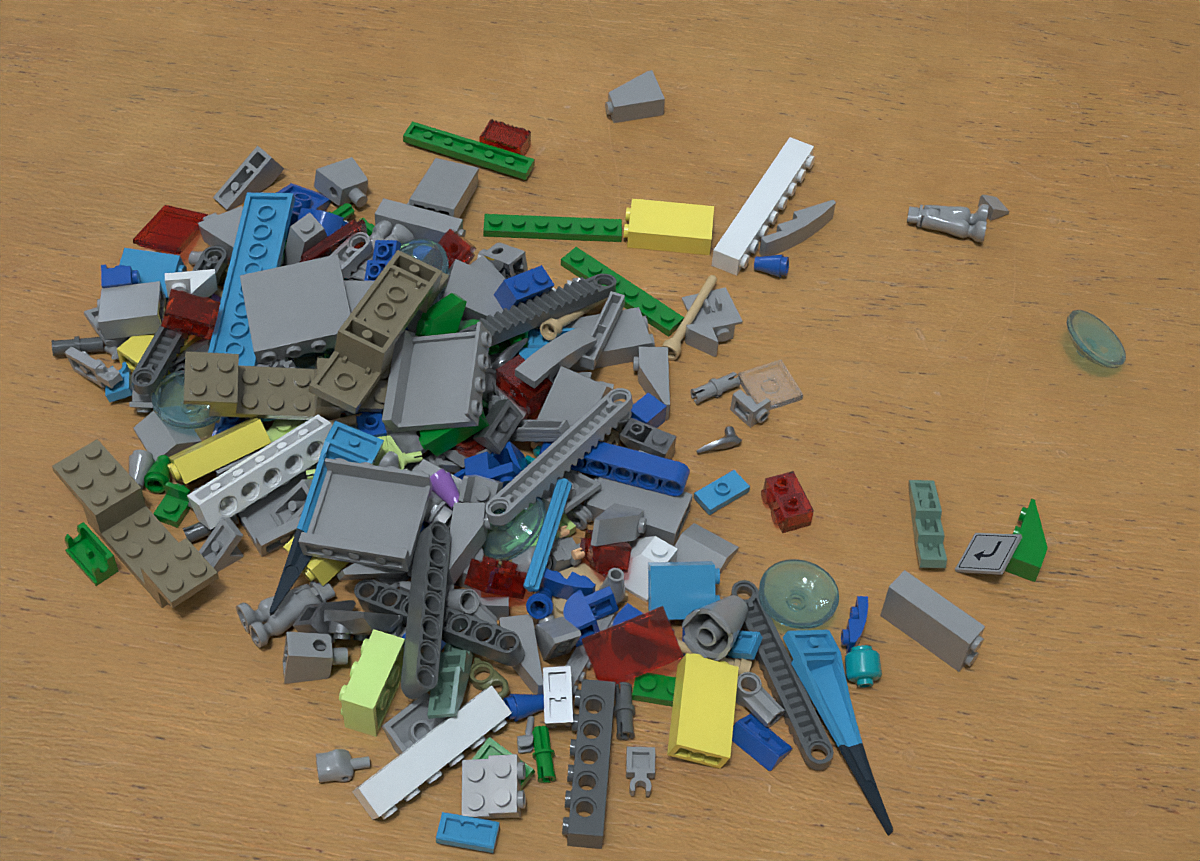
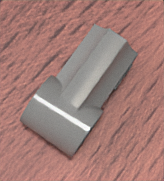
(470, 606)
(759, 700)

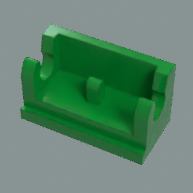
(91, 555)

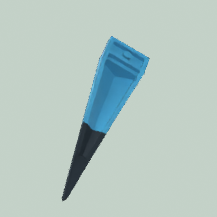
(342, 443)
(823, 676)

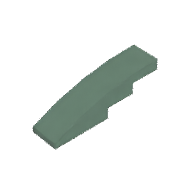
(927, 524)
(452, 682)

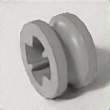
(580, 516)

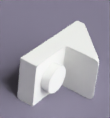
(198, 283)

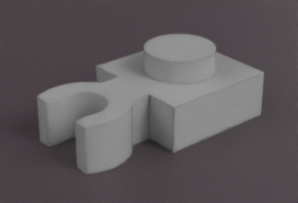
(640, 767)

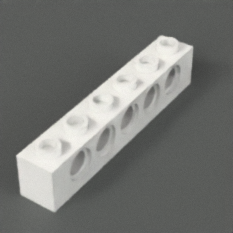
(280, 459)

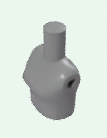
(338, 765)

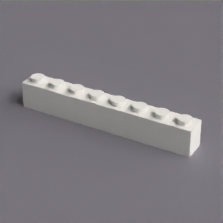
(763, 206)

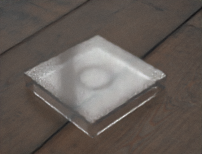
(771, 382)

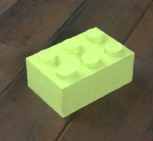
(372, 683)

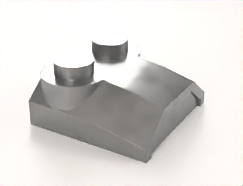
(359, 623)

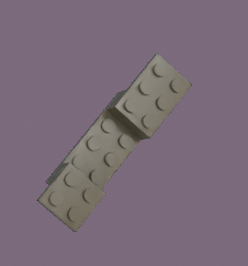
(370, 332)
(263, 391)
(119, 515)

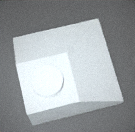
(644, 551)

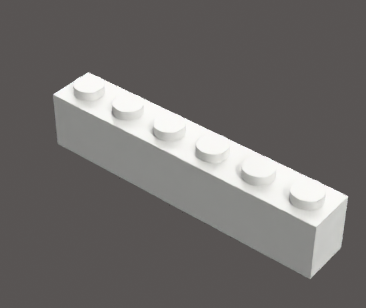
(431, 753)

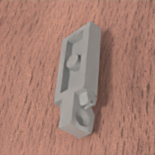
(92, 369)

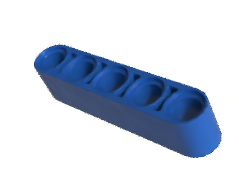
(634, 468)

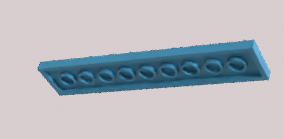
(256, 248)

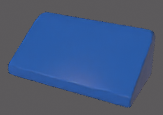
(760, 742)

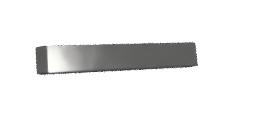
(426, 611)
(453, 621)

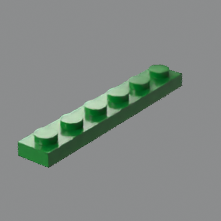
(469, 150)
(552, 227)
(656, 312)

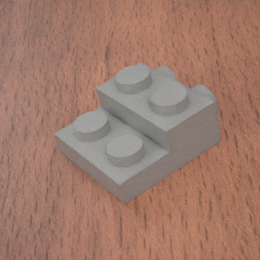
(493, 787)

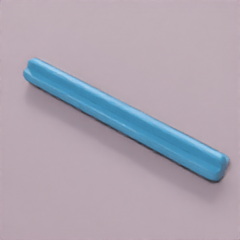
(547, 535)

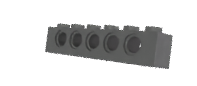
(588, 831)

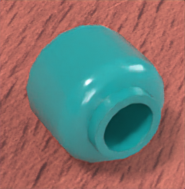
(863, 666)

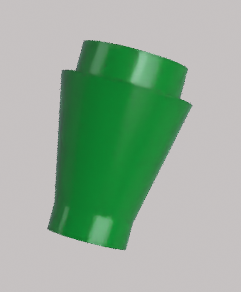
(158, 475)

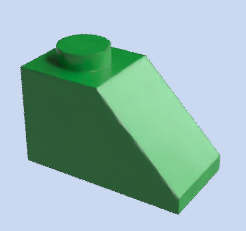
(442, 317)

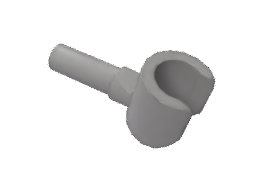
(525, 742)

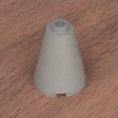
(715, 627)

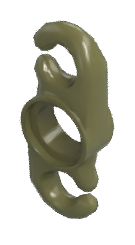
(494, 678)

